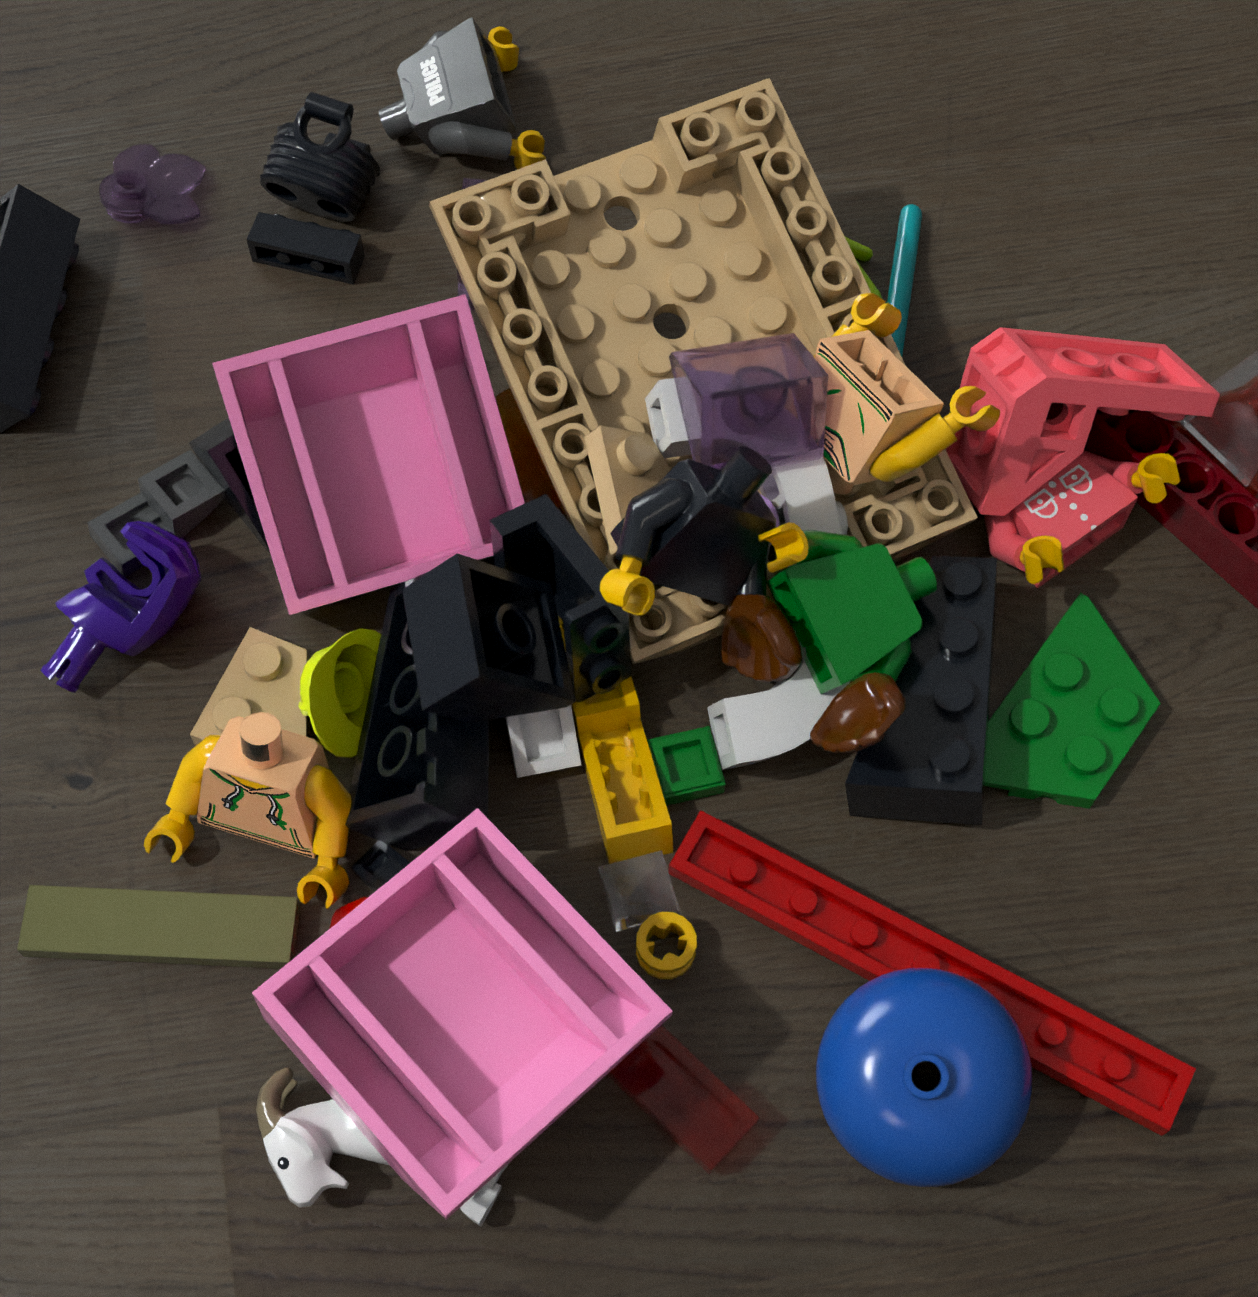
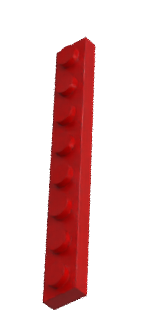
(876, 940)

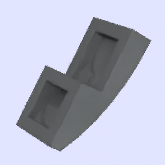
(170, 496)

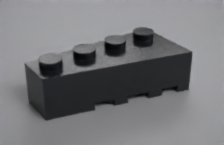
(937, 749)
(412, 767)

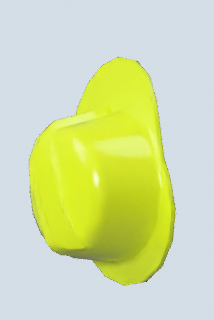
(337, 690)

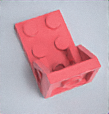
(1036, 368)

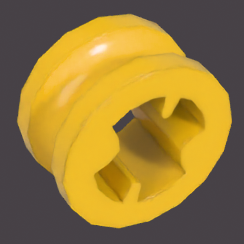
(661, 925)

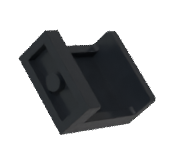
(546, 547)

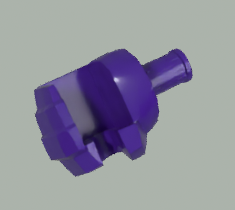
(119, 613)

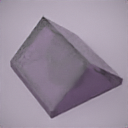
(752, 396)

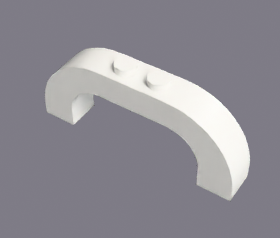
(779, 719)

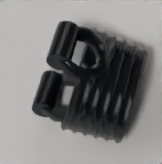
(323, 177)

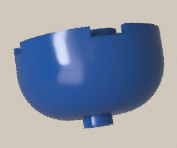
(869, 1087)

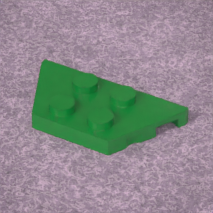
(1069, 714)

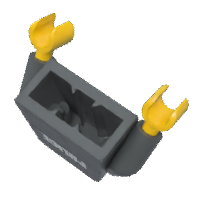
(460, 97)

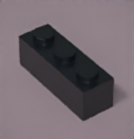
(306, 247)

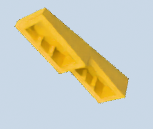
(622, 774)

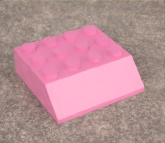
(371, 450)
(459, 1012)

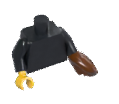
(702, 539)

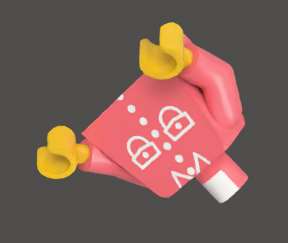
(1075, 512)

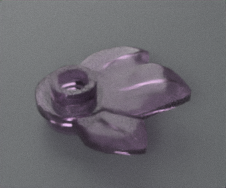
(151, 186)

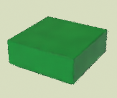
(687, 765)

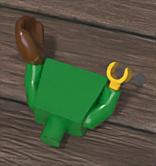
(851, 624)

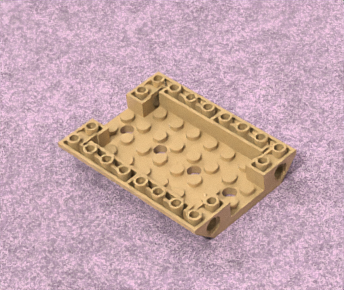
(722, 238)

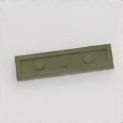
(159, 926)

